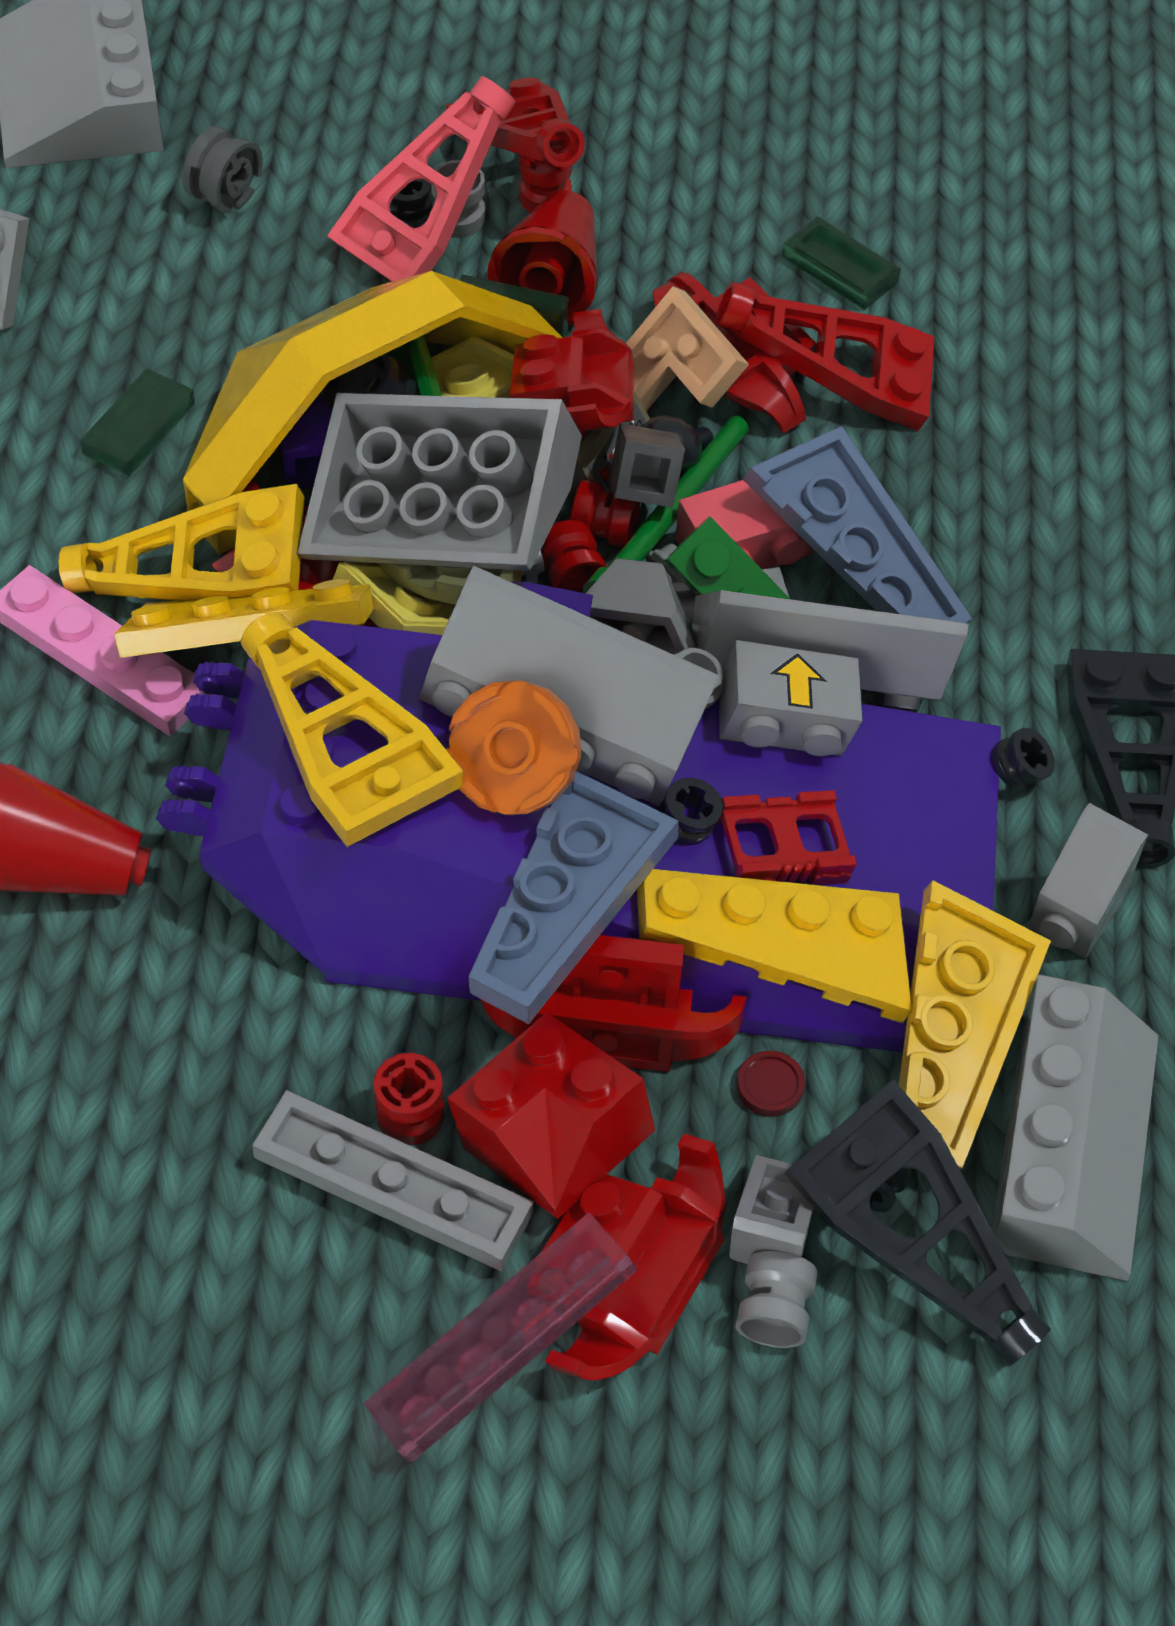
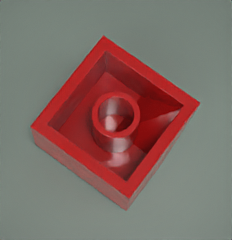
(552, 1114)

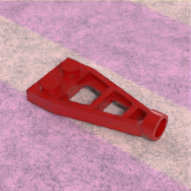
(538, 125)
(900, 361)

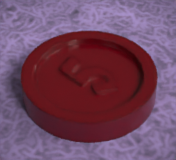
(770, 1083)

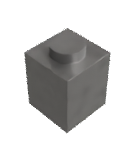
(646, 465)

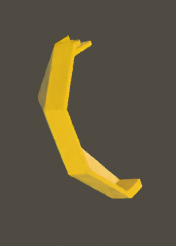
(285, 372)

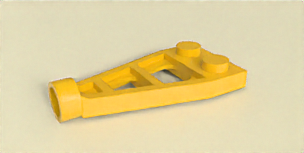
(265, 554)
(378, 786)

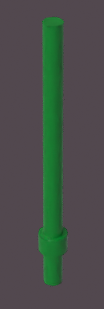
(688, 485)

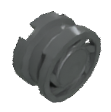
(222, 169)

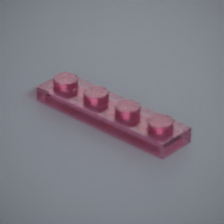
(499, 1337)

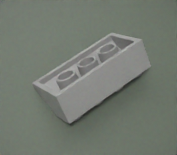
(896, 653)
(625, 695)
(1076, 1131)

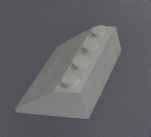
(76, 82)
(440, 480)

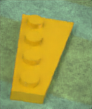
(223, 620)
(786, 931)
(966, 1006)

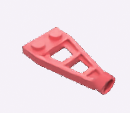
(385, 241)

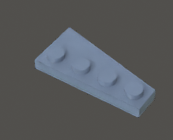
(855, 526)
(577, 877)

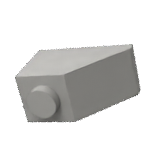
(641, 603)
(1088, 881)

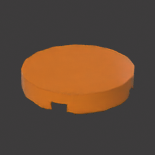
(514, 747)

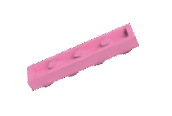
(86, 644)

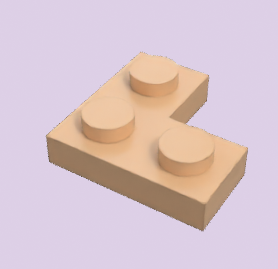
(684, 344)

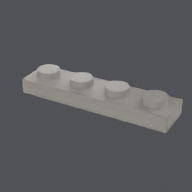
(393, 1180)

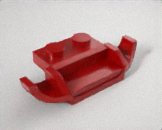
(587, 371)
(765, 381)
(632, 1006)
(671, 1240)

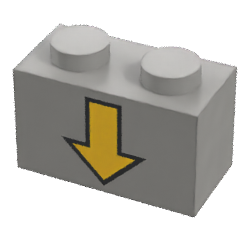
(790, 698)

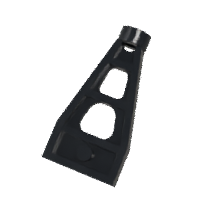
(1132, 686)
(866, 1152)

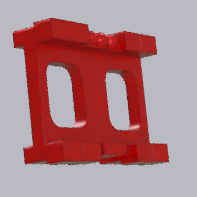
(790, 856)

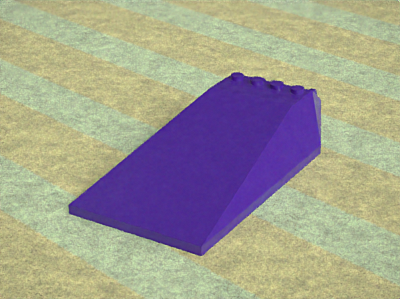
(424, 891)

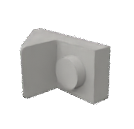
(770, 1213)

